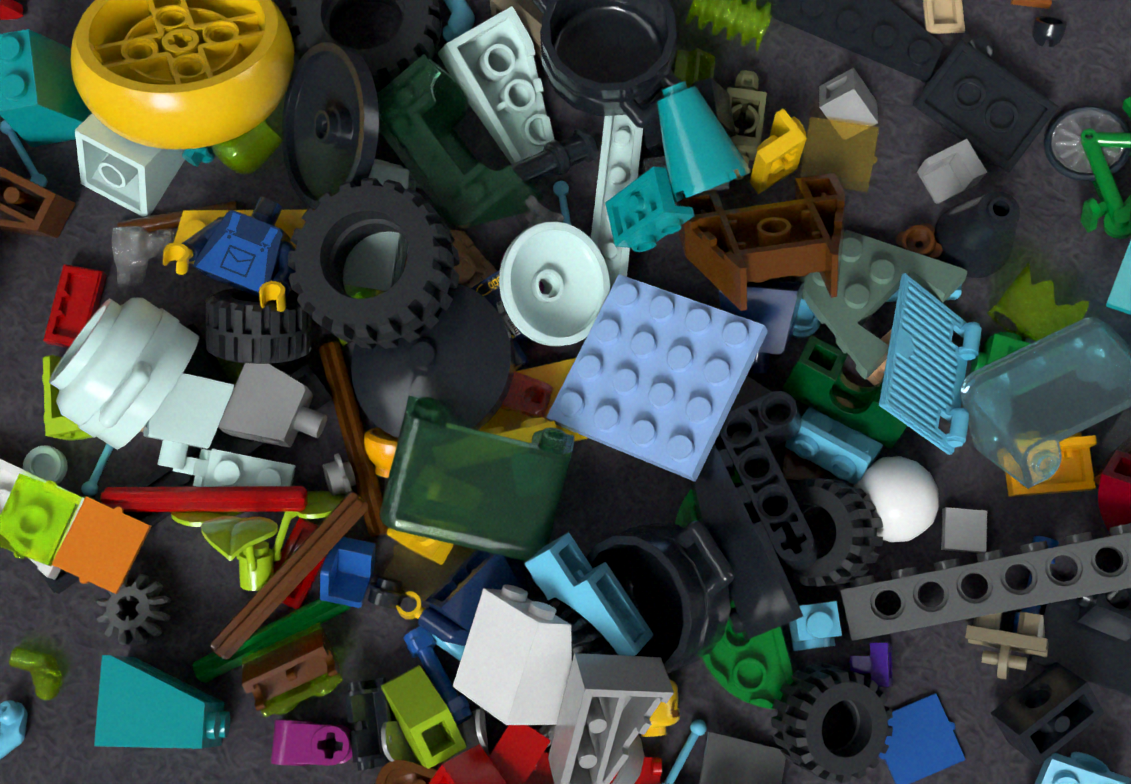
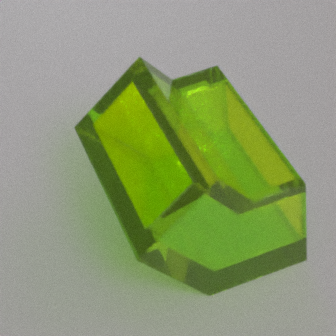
(694, 66)

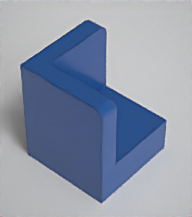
(347, 572)

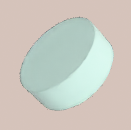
(46, 463)

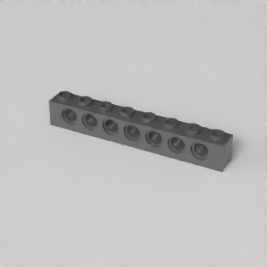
(868, 621)

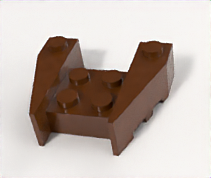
(767, 238)

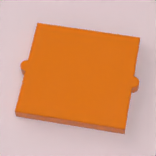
(101, 545)

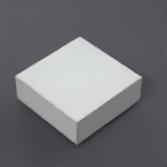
(964, 530)

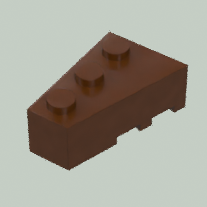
(30, 207)

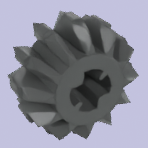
(148, 608)

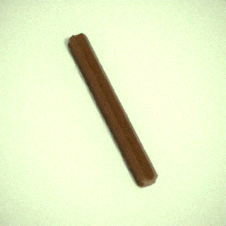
(353, 434)
(289, 575)

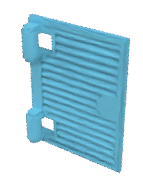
(926, 367)

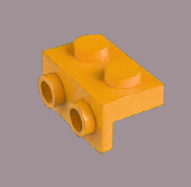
(1073, 474)

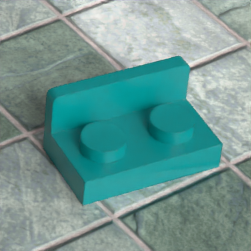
(645, 211)

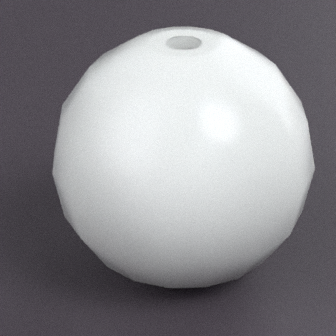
(902, 496)

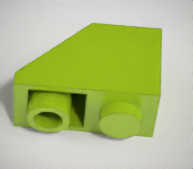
(423, 717)

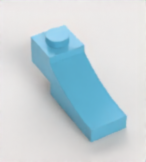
(593, 592)

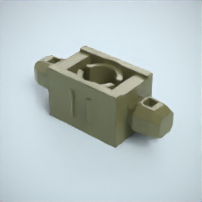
(748, 100)

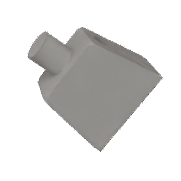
(270, 407)

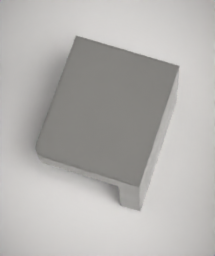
(848, 100)
(951, 171)

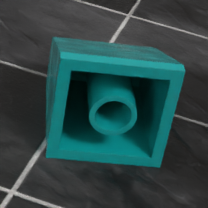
(39, 88)
(154, 709)

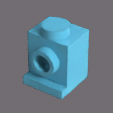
(816, 627)

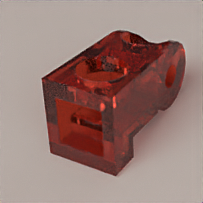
(528, 396)

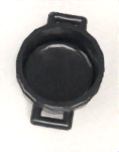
(609, 54)
(675, 584)

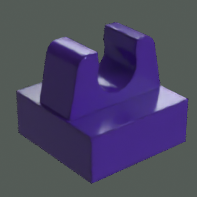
(878, 664)

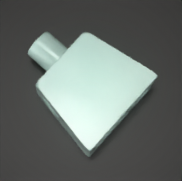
(188, 417)

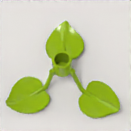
(246, 536)

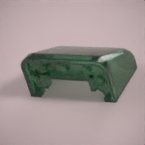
(418, 124)
(474, 483)

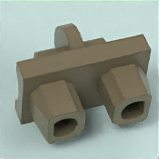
(1028, 639)

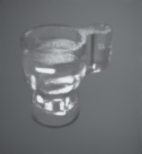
(134, 248)

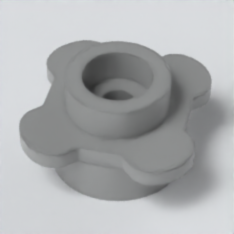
(339, 476)

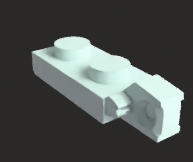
(230, 469)

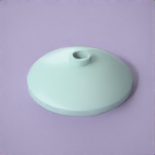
(572, 278)

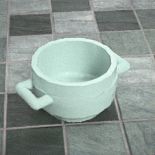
(122, 369)

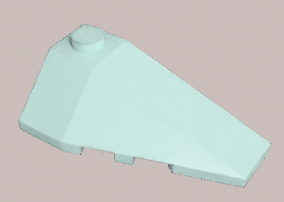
(502, 83)

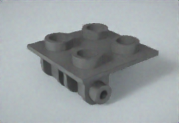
(740, 762)

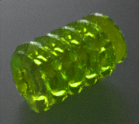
(734, 16)

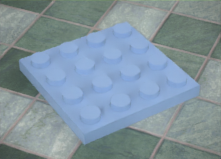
(657, 376)

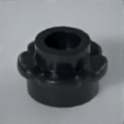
(386, 592)

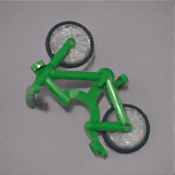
(1092, 146)

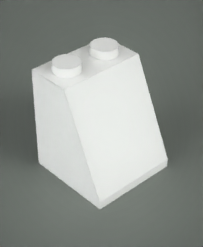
(516, 658)

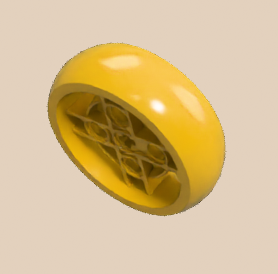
(182, 68)

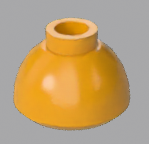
(380, 449)

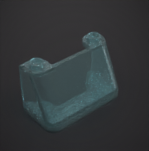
(1045, 395)

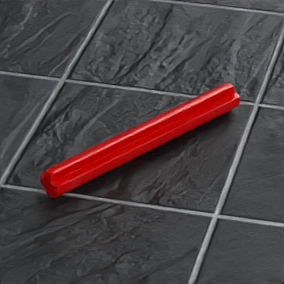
(207, 499)

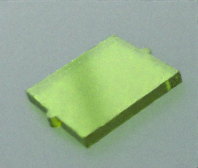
(36, 519)

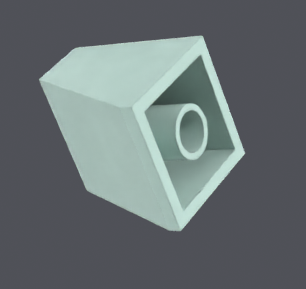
(124, 169)

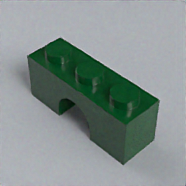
(820, 384)

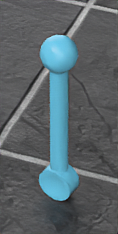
(35, 176)
(561, 190)
(90, 487)
(698, 728)

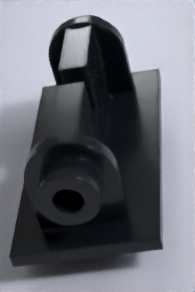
(369, 705)

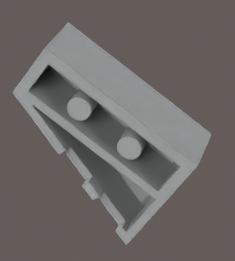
(603, 713)

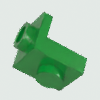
(997, 347)

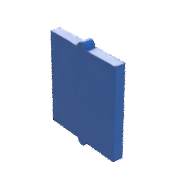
(920, 741)

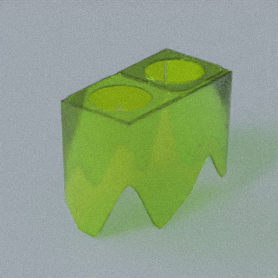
(1035, 308)

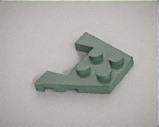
(866, 281)

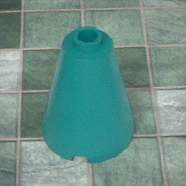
(695, 143)

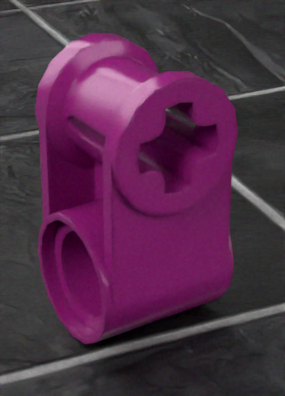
(305, 743)

